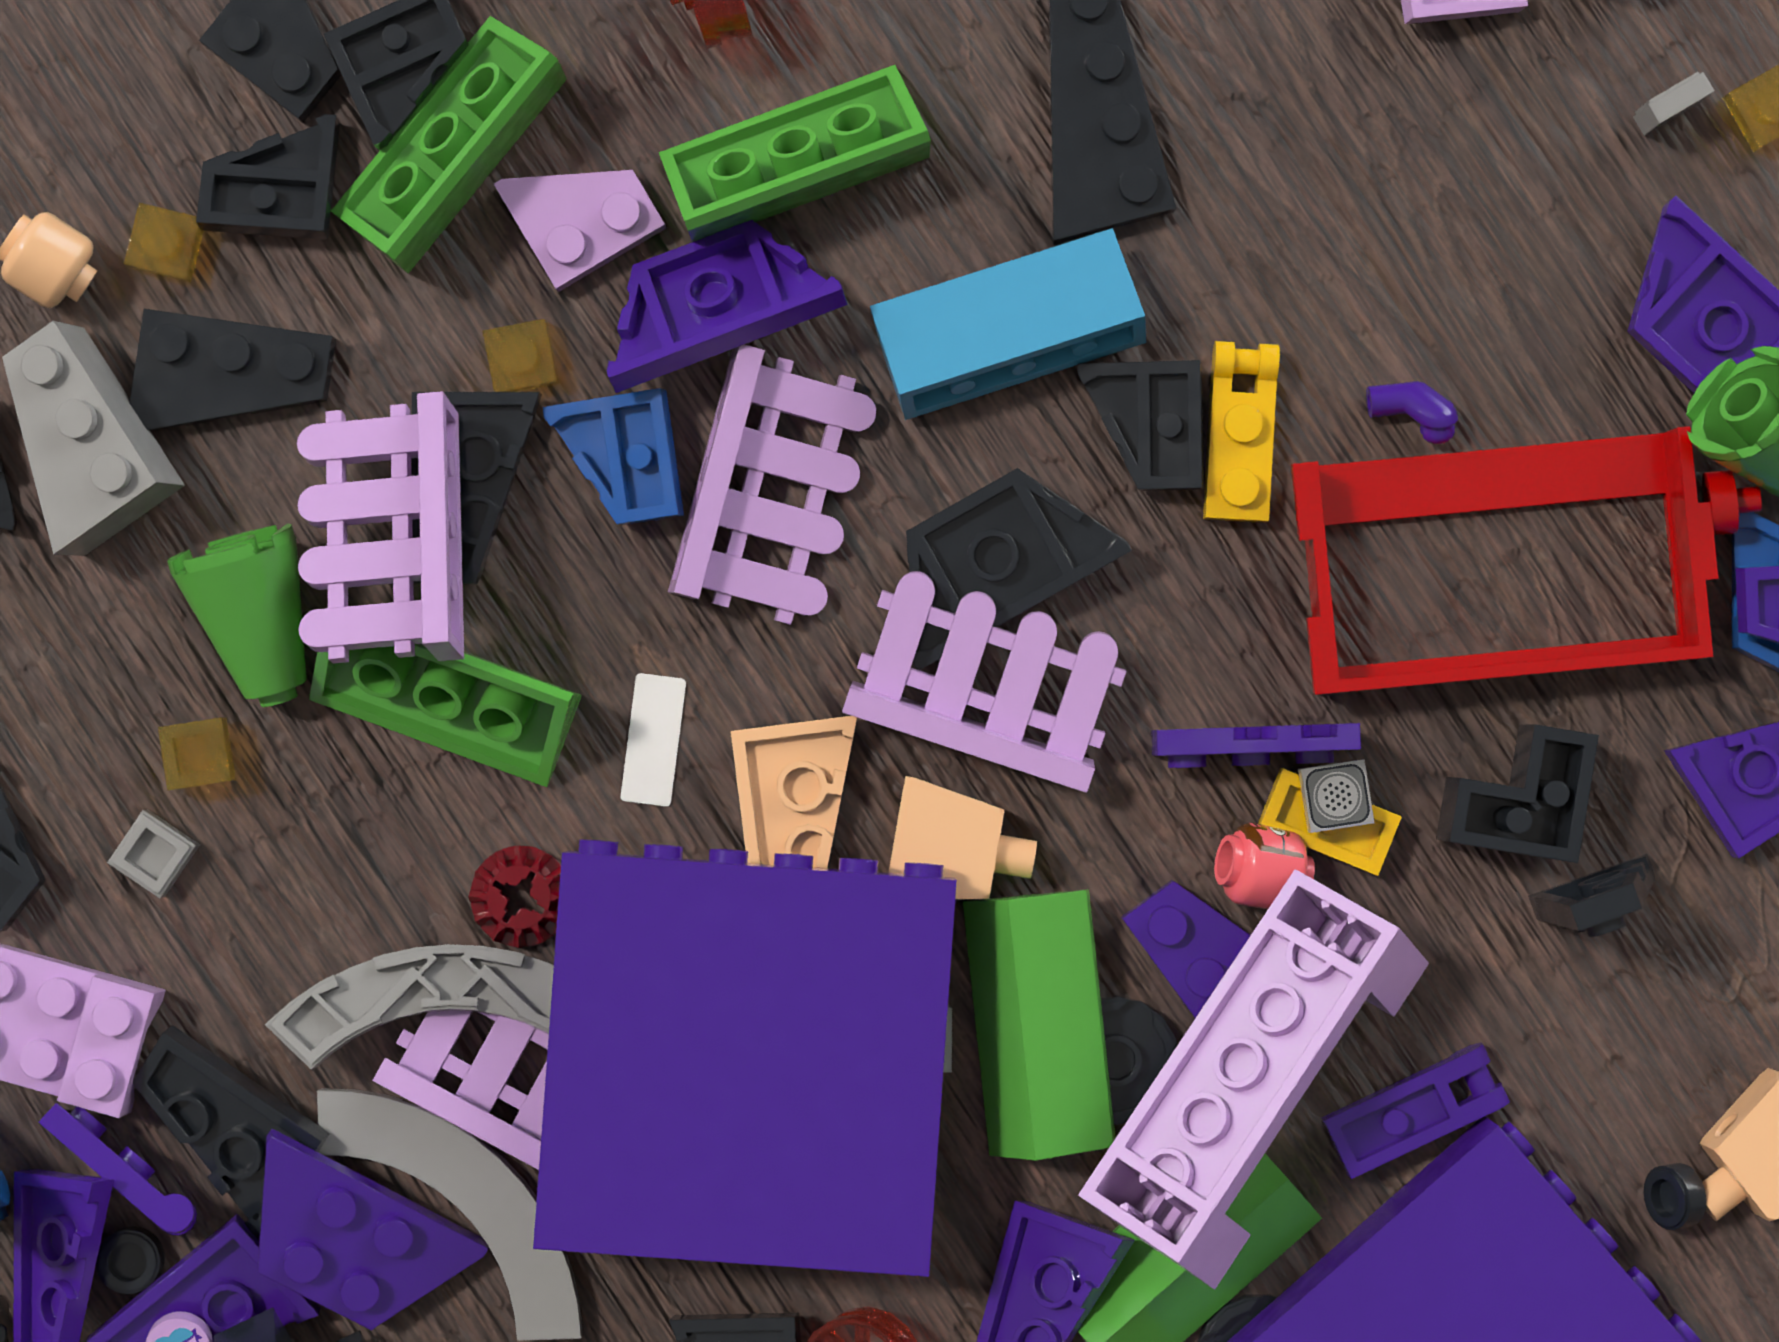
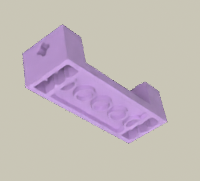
(1246, 1071)

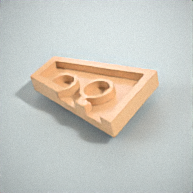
(792, 786)

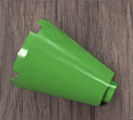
(1738, 417)
(250, 608)

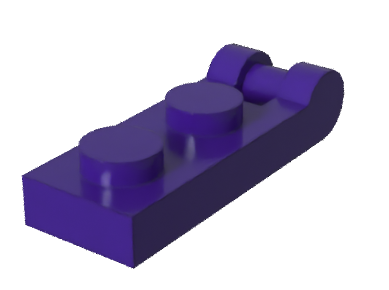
(1413, 1111)
(81, 1135)

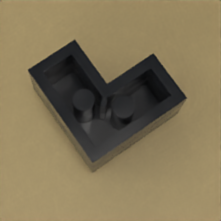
(1539, 810)

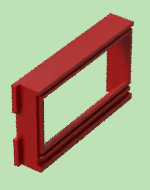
(1505, 481)

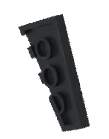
(1101, 125)

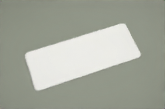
(653, 739)

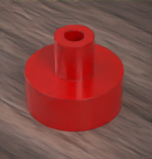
(1728, 501)

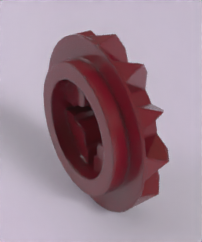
(490, 903)

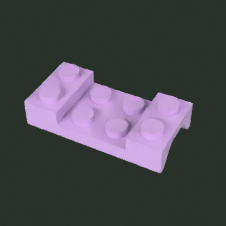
(72, 1030)

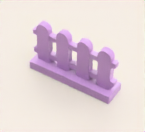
(761, 453)
(431, 558)
(1011, 708)
(482, 1081)

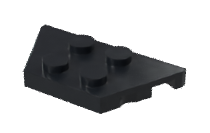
(1010, 544)

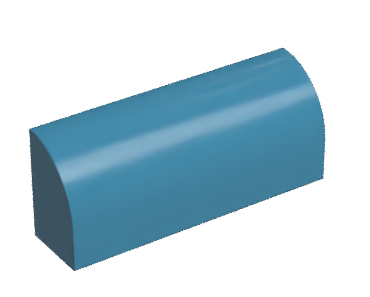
(1009, 323)

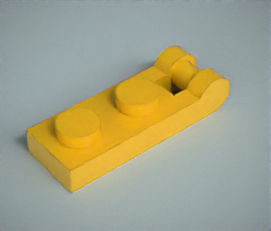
(1240, 434)

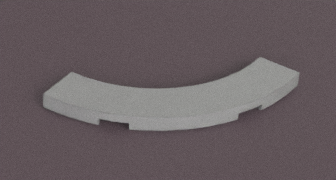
(410, 985)
(474, 1181)

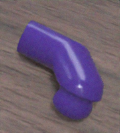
(1420, 402)

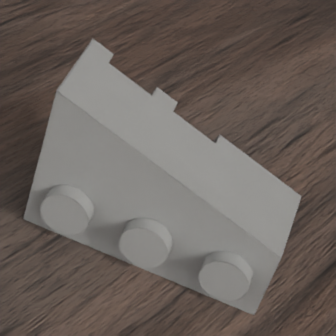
(83, 440)

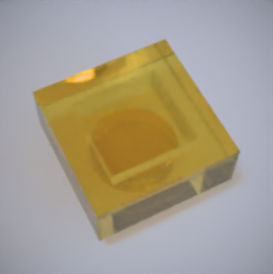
(1757, 108)
(164, 242)
(520, 356)
(196, 753)

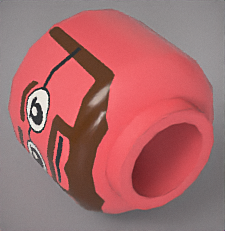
(1258, 863)

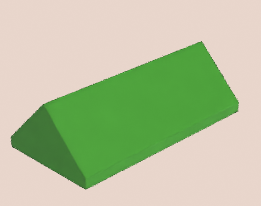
(451, 143)
(796, 153)
(454, 705)
(1039, 1025)
(1165, 1303)

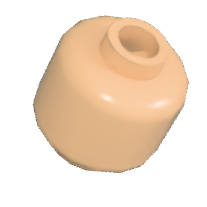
(47, 260)

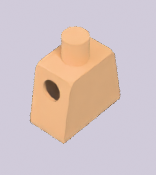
(961, 835)
(1746, 1152)

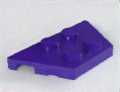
(1700, 299)
(714, 300)
(352, 1238)

